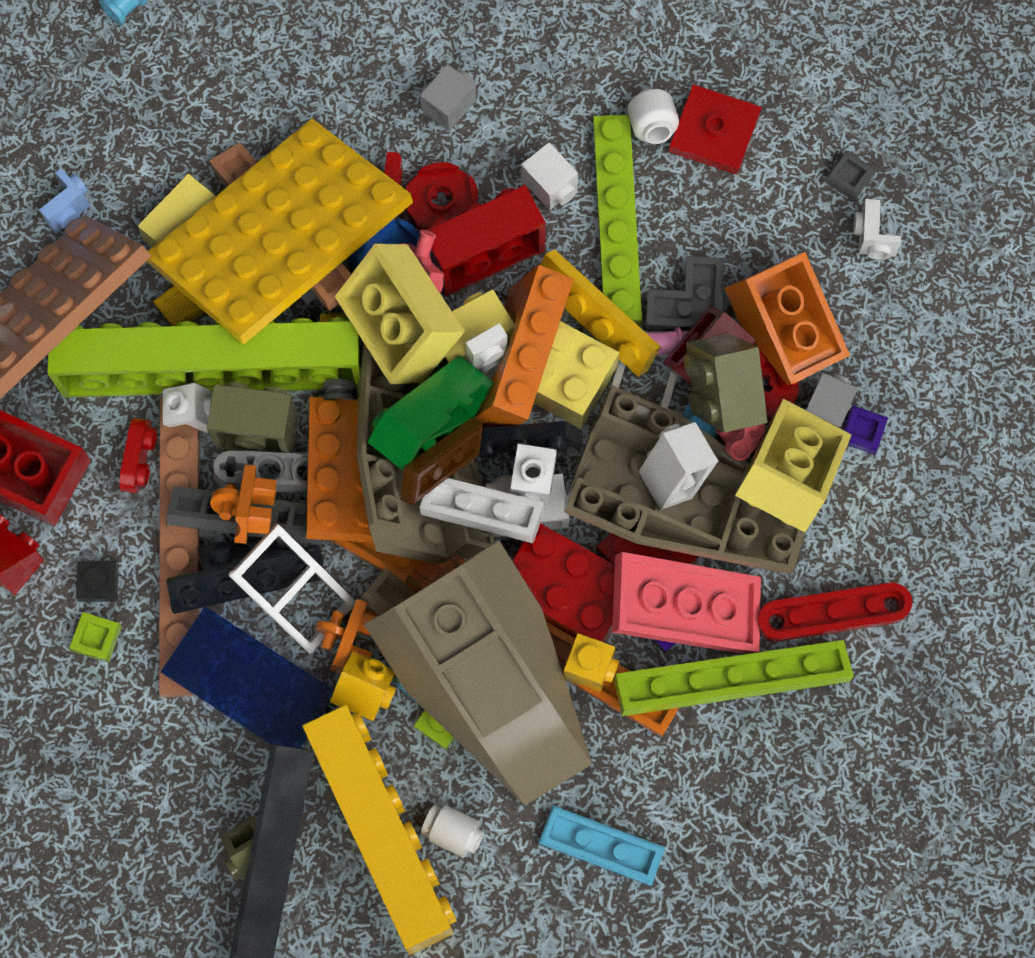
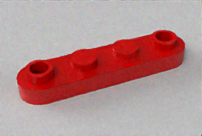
(834, 612)

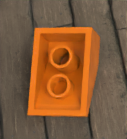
(789, 318)

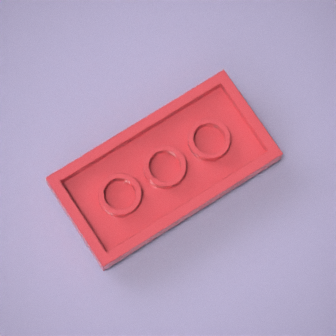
(686, 604)

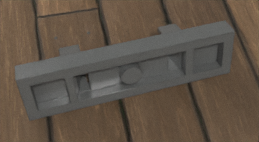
(193, 510)

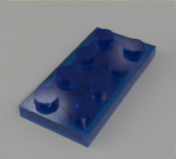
(247, 681)

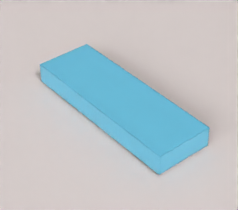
(602, 845)

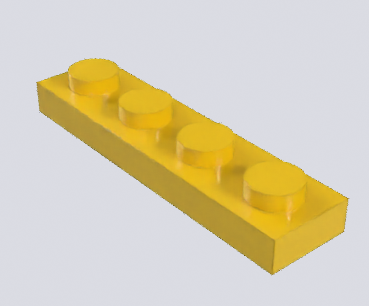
(604, 318)

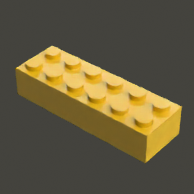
(375, 824)

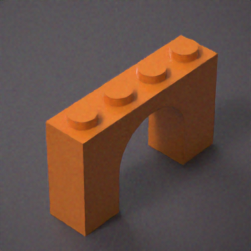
(536, 310)

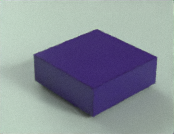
(865, 429)

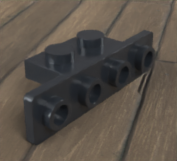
(213, 586)

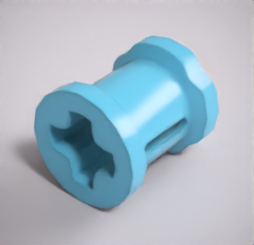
(119, 9)

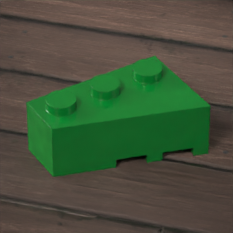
(430, 412)

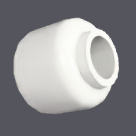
(653, 116)

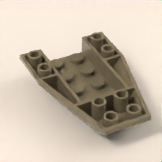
(394, 524)
(710, 525)
(488, 672)

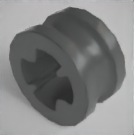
(339, 389)

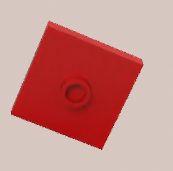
(715, 129)

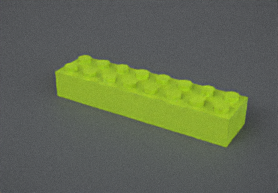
(158, 358)

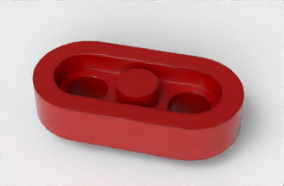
(134, 470)

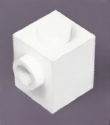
(550, 177)
(533, 472)

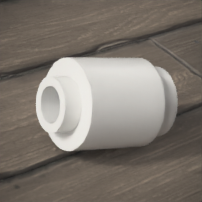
(452, 830)

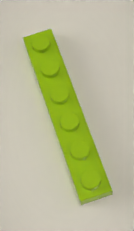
(617, 213)
(732, 677)

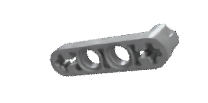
(236, 460)

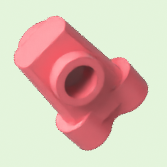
(741, 442)

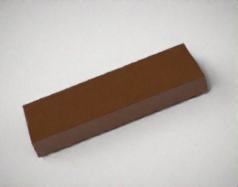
(441, 461)

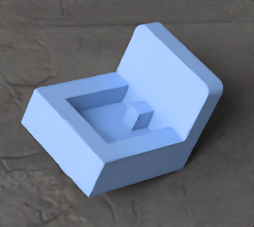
(67, 204)

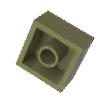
(726, 382)
(252, 419)

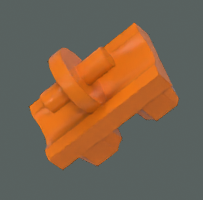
(240, 503)
(333, 631)

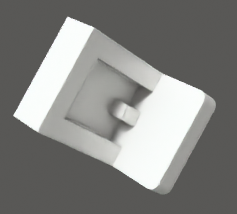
(870, 241)
(187, 405)

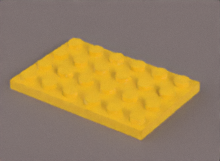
(278, 230)

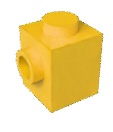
(591, 663)
(364, 686)

